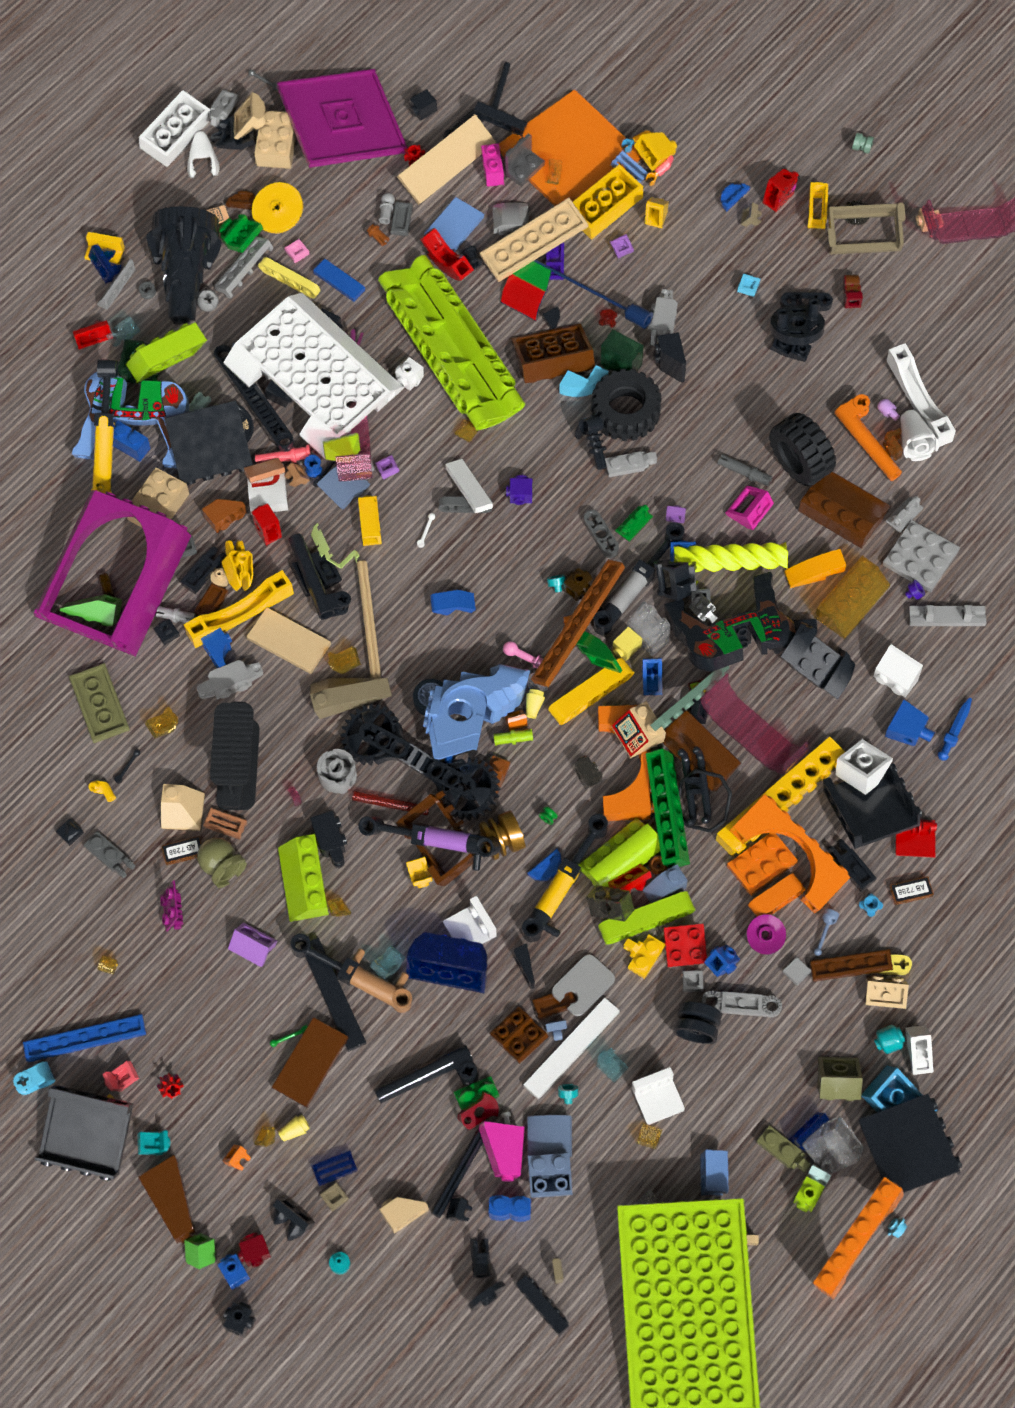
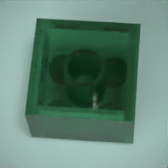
(621, 353)

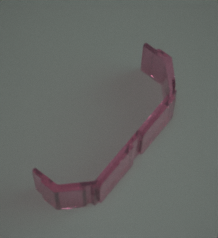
(970, 224)
(358, 465)
(750, 729)

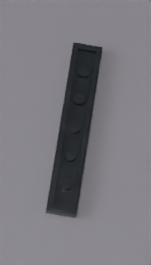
(335, 998)

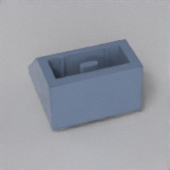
(550, 1175)

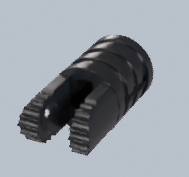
(480, 1261)

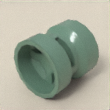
(863, 143)

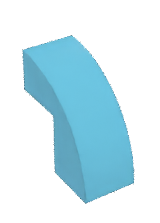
(578, 386)

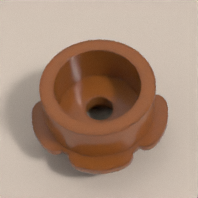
(653, 865)

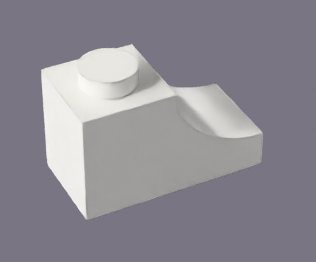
(920, 1049)

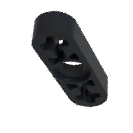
(792, 296)

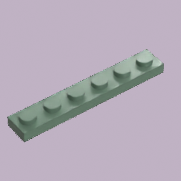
(686, 702)

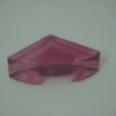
(294, 795)

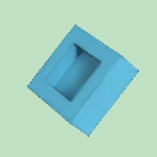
(748, 285)

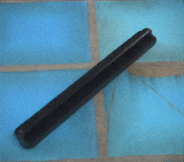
(457, 1175)

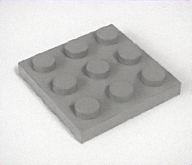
(921, 556)

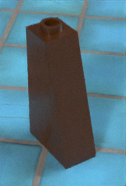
(169, 1196)

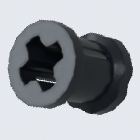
(471, 255)

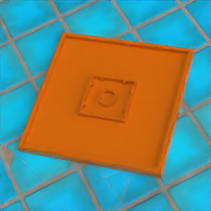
(577, 137)

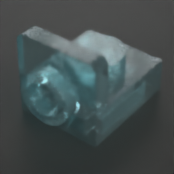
(611, 1065)

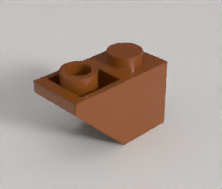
(223, 513)

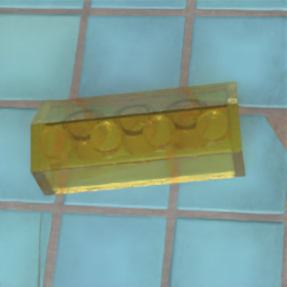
(852, 597)

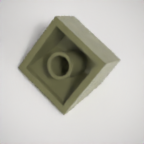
(839, 1078)

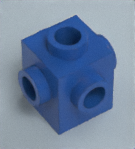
(722, 960)

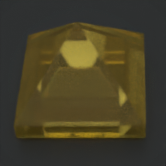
(466, 431)
(338, 907)
(265, 1137)

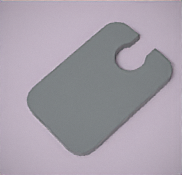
(588, 980)

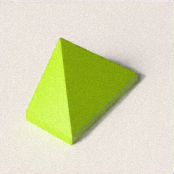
(341, 446)

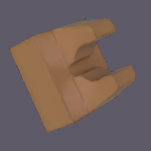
(298, 474)

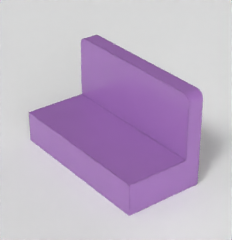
(251, 944)

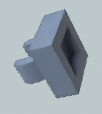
(556, 1027)

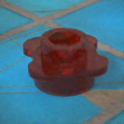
(608, 313)

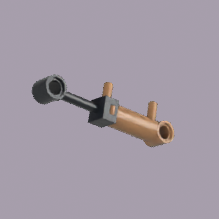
(353, 974)

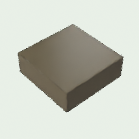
(334, 1196)
(557, 1269)

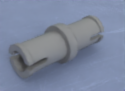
(175, 614)

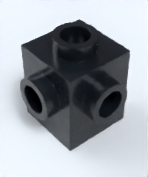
(242, 1325)

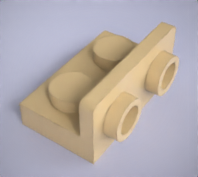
(886, 992)

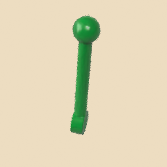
(273, 1043)

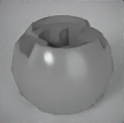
(211, 296)

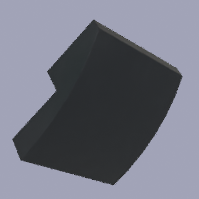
(326, 570)

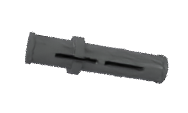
(745, 470)

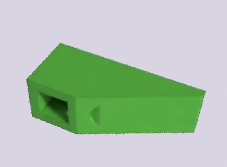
(98, 608)

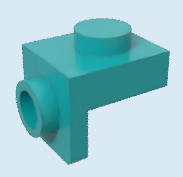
(153, 1143)

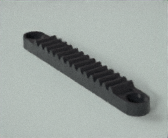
(258, 405)

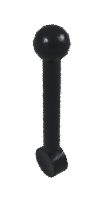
(323, 473)
(118, 779)

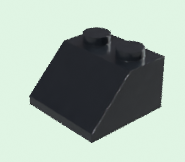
(670, 356)

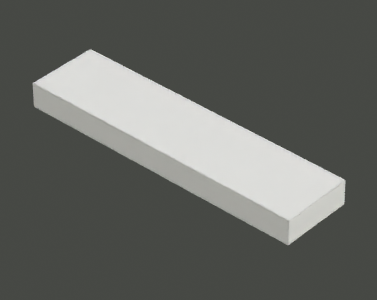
(469, 486)

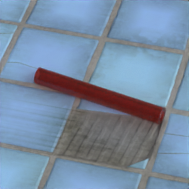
(385, 802)

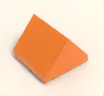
(516, 720)

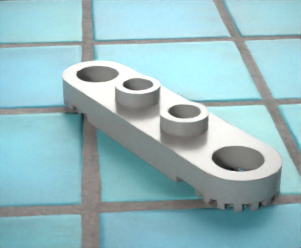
(743, 1003)

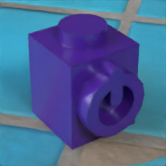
(520, 490)

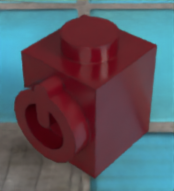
(253, 1250)

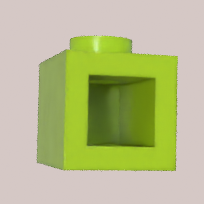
(808, 1195)

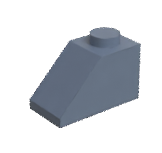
(666, 884)

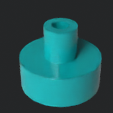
(556, 582)
(568, 1092)
(343, 1266)

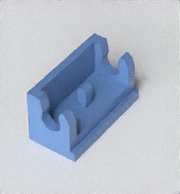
(714, 1172)

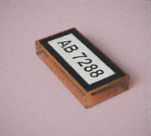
(181, 850)
(911, 890)

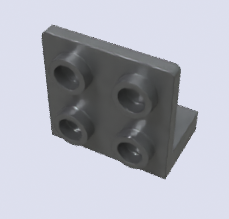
(522, 162)

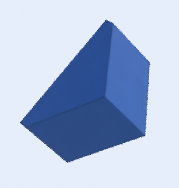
(652, 676)

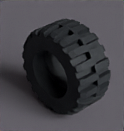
(627, 384)
(802, 449)

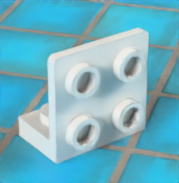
(471, 923)
(657, 1096)

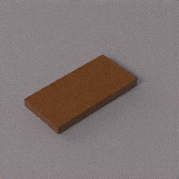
(310, 1062)

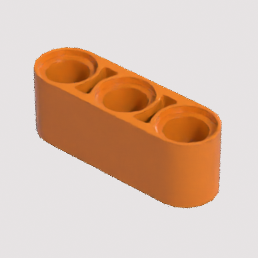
(777, 896)

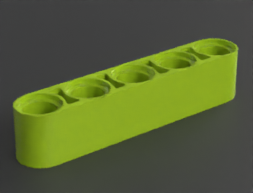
(647, 918)

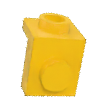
(418, 872)

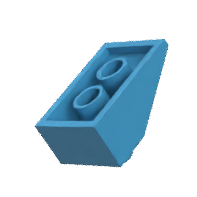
(890, 1089)

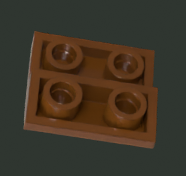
(518, 1035)

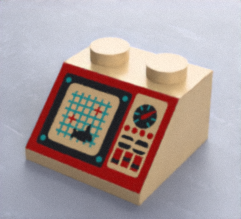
(635, 730)

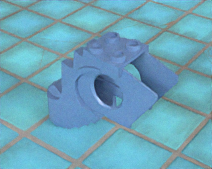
(477, 699)

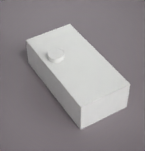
(174, 128)

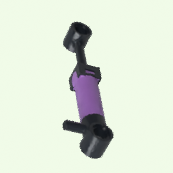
(428, 835)

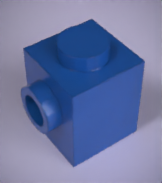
(233, 1271)

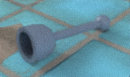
(829, 917)

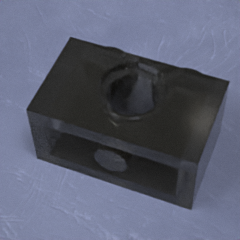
(610, 903)

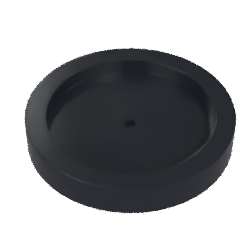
(487, 1296)

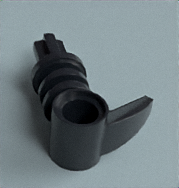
(591, 426)

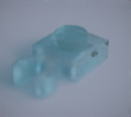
(125, 330)

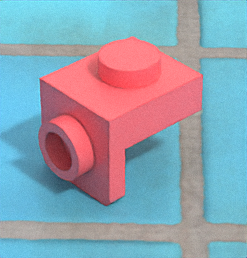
(121, 1077)

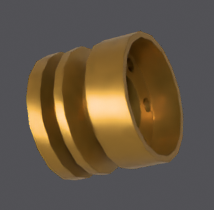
(506, 831)

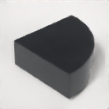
(552, 317)

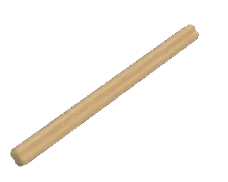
(368, 619)

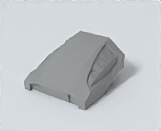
(509, 217)

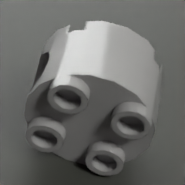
(336, 771)

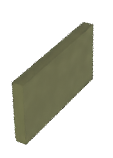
(99, 703)

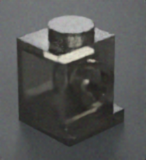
(587, 772)

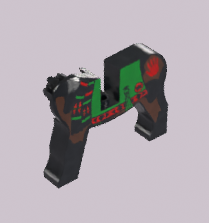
(724, 641)

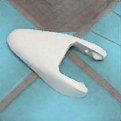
(201, 149)

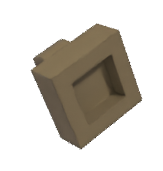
(750, 215)

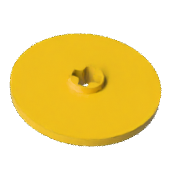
(286, 198)

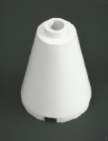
(917, 437)

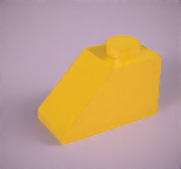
(656, 212)

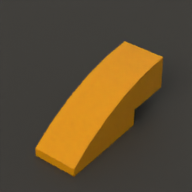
(816, 569)

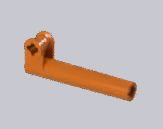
(850, 416)

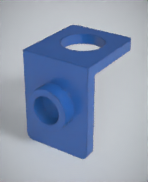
(682, 543)

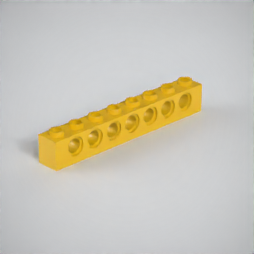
(827, 750)

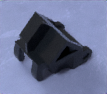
(681, 579)

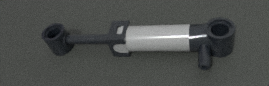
(641, 576)

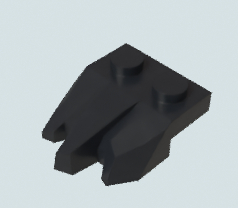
(225, 136)

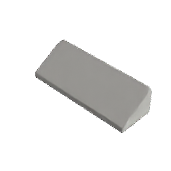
(117, 285)

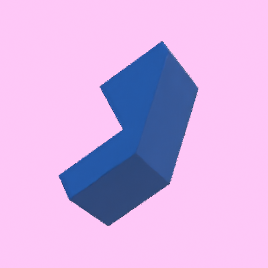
(449, 601)

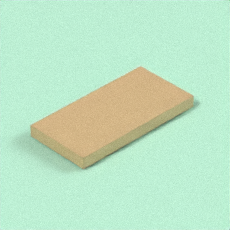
(288, 640)

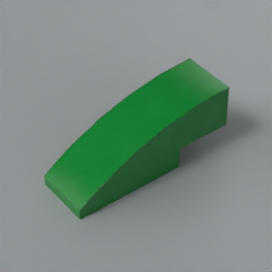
(598, 652)

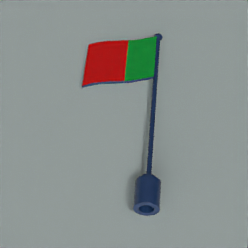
(529, 284)

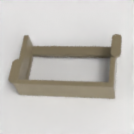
(866, 211)

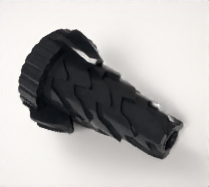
(185, 244)

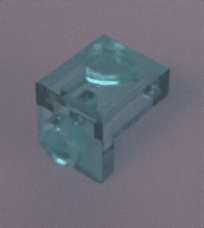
(388, 963)

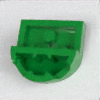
(239, 233)

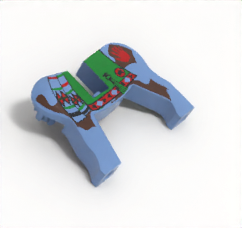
(156, 402)

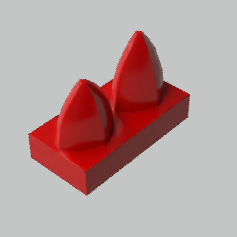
(92, 334)
(631, 879)

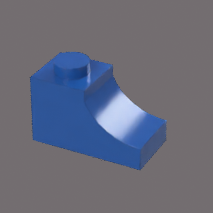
(217, 646)

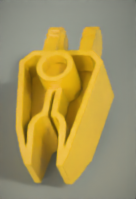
(238, 565)

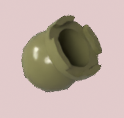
(219, 860)

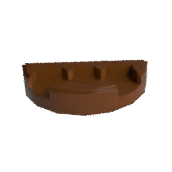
(241, 200)

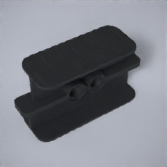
(235, 755)

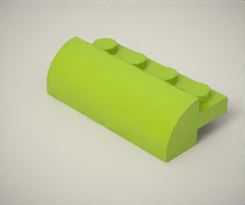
(624, 851)

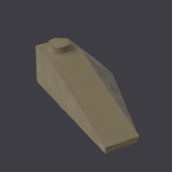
(343, 694)

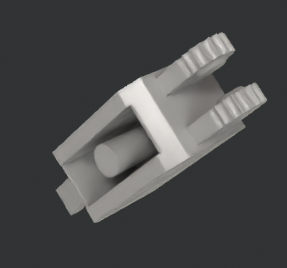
(229, 680)

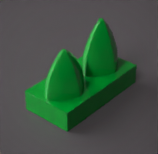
(473, 1092)

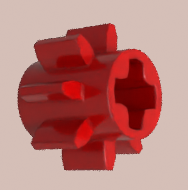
(413, 153)
(170, 1085)

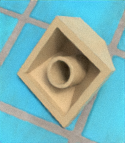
(181, 808)

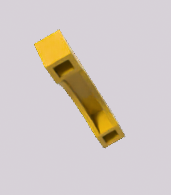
(266, 595)

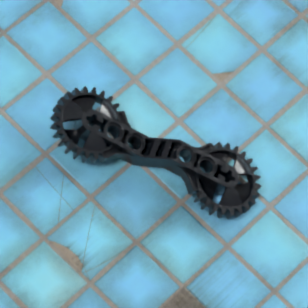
(419, 761)

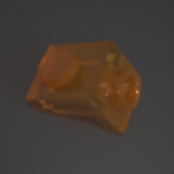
(891, 444)

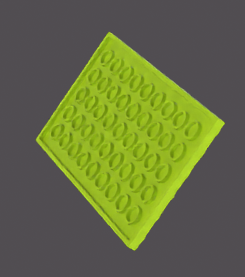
(688, 1305)

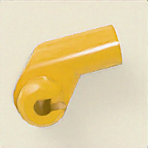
(102, 788)

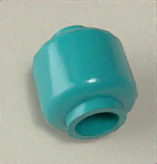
(889, 1039)

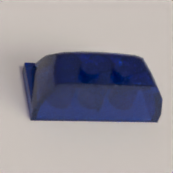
(448, 962)

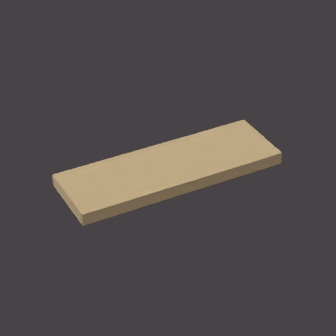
(446, 159)
(533, 239)

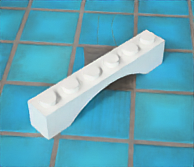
(906, 372)

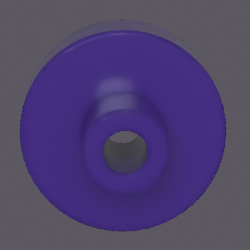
(915, 590)

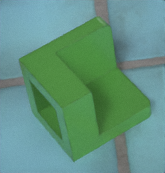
(200, 1251)

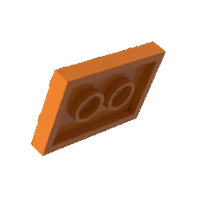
(762, 863)

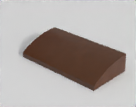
(686, 734)

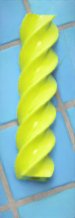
(734, 556)

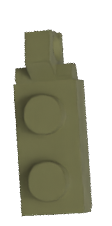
(783, 1150)

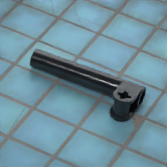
(325, 604)
(457, 1059)

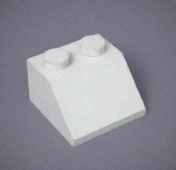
(898, 671)
(862, 766)

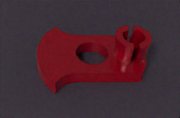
(490, 1108)

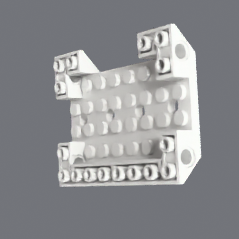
(327, 354)

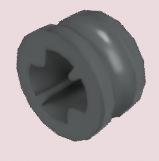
(143, 287)

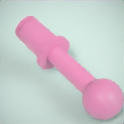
(510, 649)

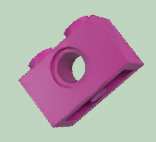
(492, 165)

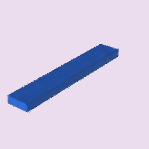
(84, 1038)

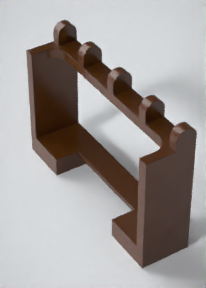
(435, 870)

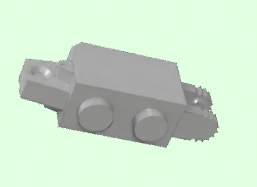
(663, 315)

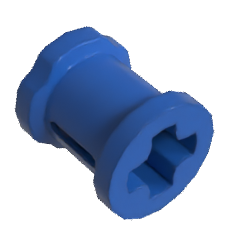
(313, 466)

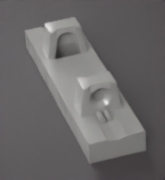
(947, 615)

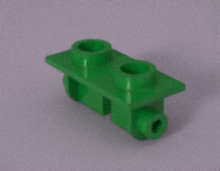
(634, 522)

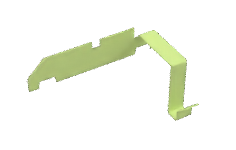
(324, 548)

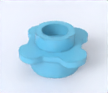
(897, 1227)

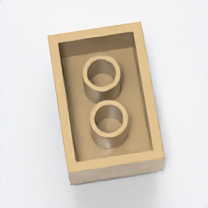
(275, 141)
(161, 494)

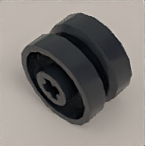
(697, 1022)

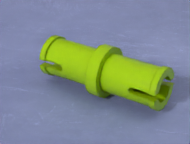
(513, 737)

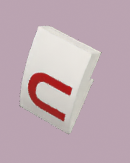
(270, 491)

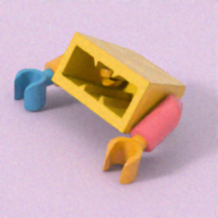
(655, 151)

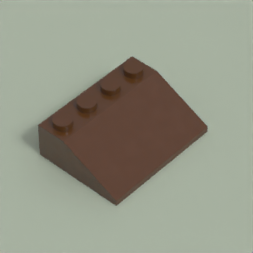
(553, 353)
(844, 508)

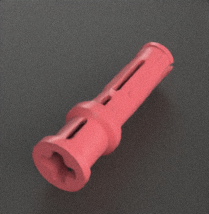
(293, 455)

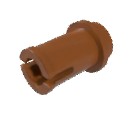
(377, 234)

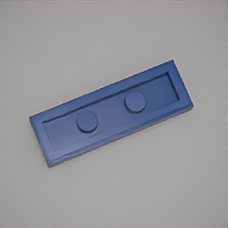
(339, 280)

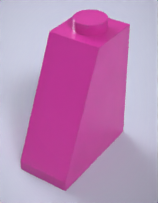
(503, 1148)

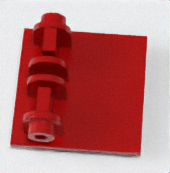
(917, 841)
(685, 945)

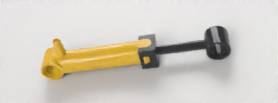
(104, 430)

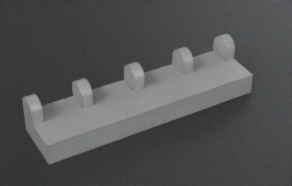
(243, 266)

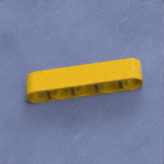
(589, 692)

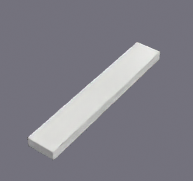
(571, 1048)

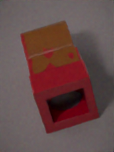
(852, 291)

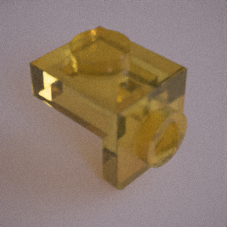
(344, 660)
(162, 724)

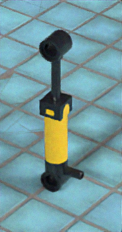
(566, 875)

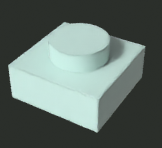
(819, 1175)

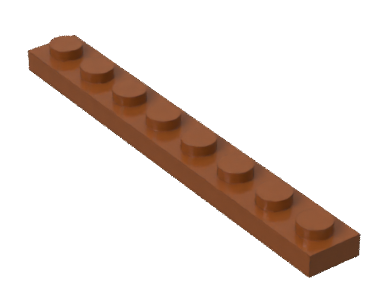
(578, 623)

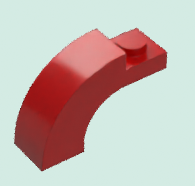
(445, 258)

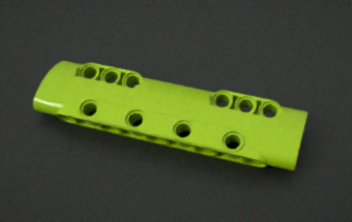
(452, 343)

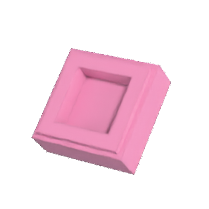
(296, 250)

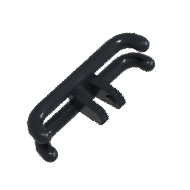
(696, 786)

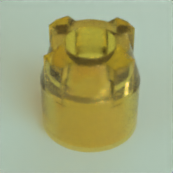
(107, 965)

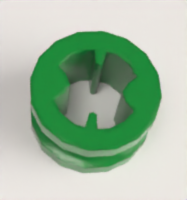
(548, 815)

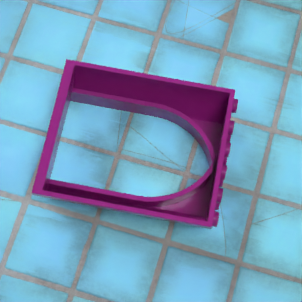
(165, 548)

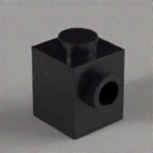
(423, 105)

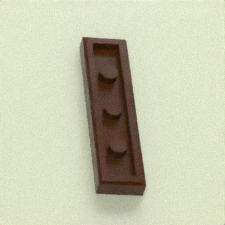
(851, 965)

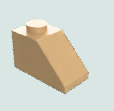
(402, 1212)

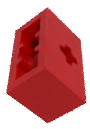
(266, 524)

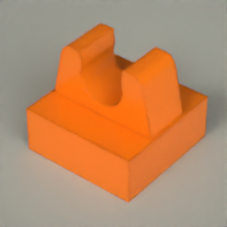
(235, 1155)

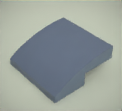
(342, 491)
(549, 1135)

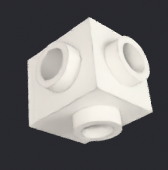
(409, 374)

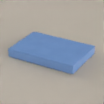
(456, 223)

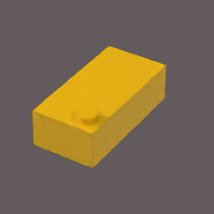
(611, 204)

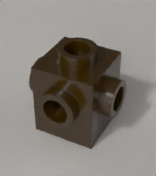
(577, 583)

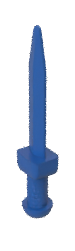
(950, 739)

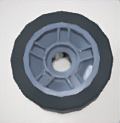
(422, 692)

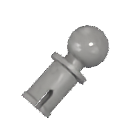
(386, 208)

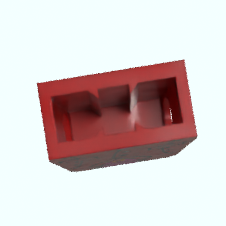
(780, 189)

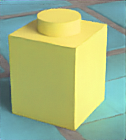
(627, 644)

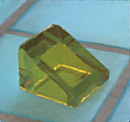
(649, 1136)

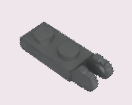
(108, 854)

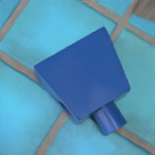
(909, 725)

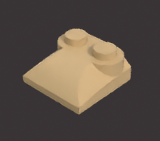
(249, 116)

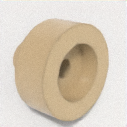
(219, 577)

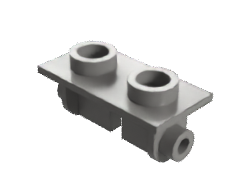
(905, 513)

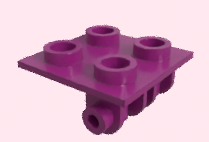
(171, 904)

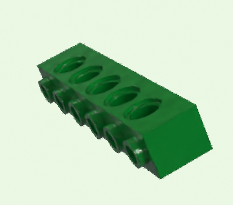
(667, 808)

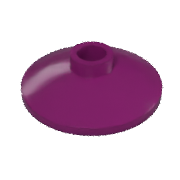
(776, 934)

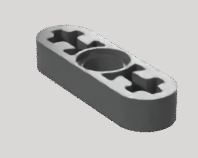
(457, 505)
(601, 525)

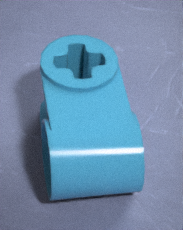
(36, 1078)

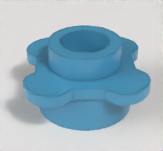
(871, 899)

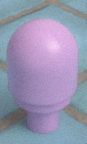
(888, 409)

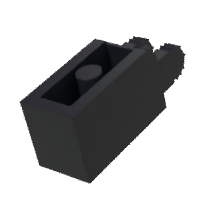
(328, 836)

